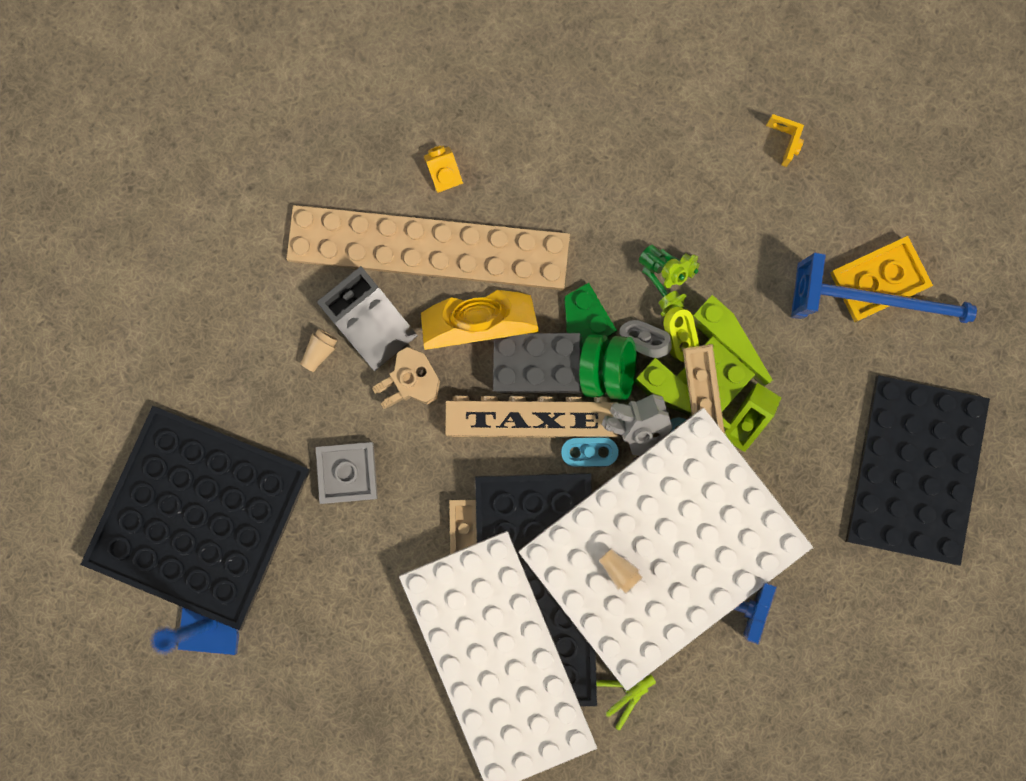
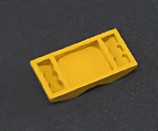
(478, 319)

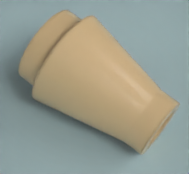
(318, 349)
(620, 571)

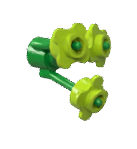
(673, 271)

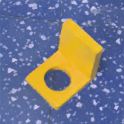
(794, 129)

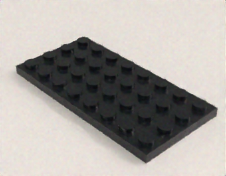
(525, 509)

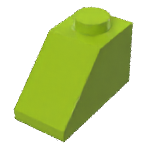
(752, 416)

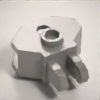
(639, 421)

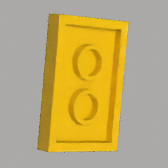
(888, 270)

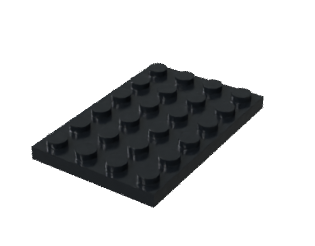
(918, 470)

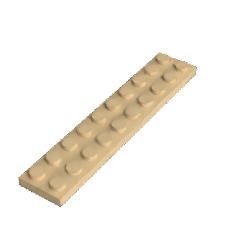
(428, 247)

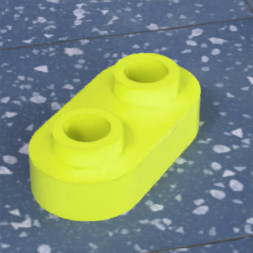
(680, 331)

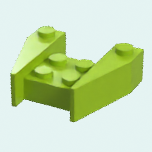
(733, 355)

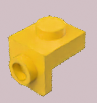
(443, 168)

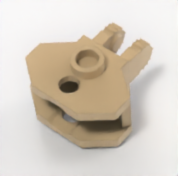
(406, 378)

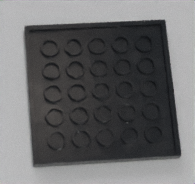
(196, 518)

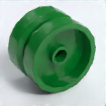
(608, 366)

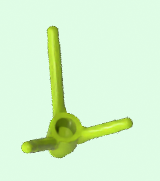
(633, 695)

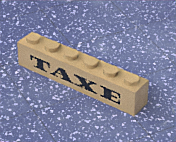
(528, 419)

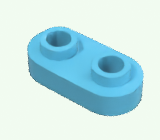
(589, 452)

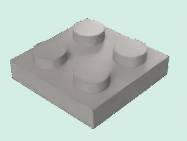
(346, 473)

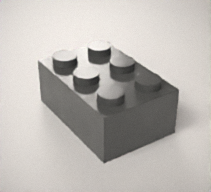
(537, 363)

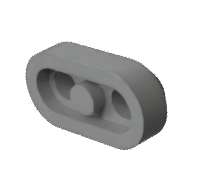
(647, 338)

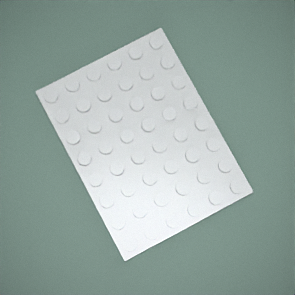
(694, 530)

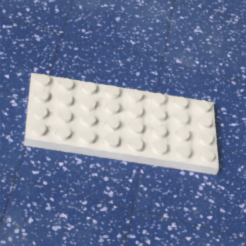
(498, 661)

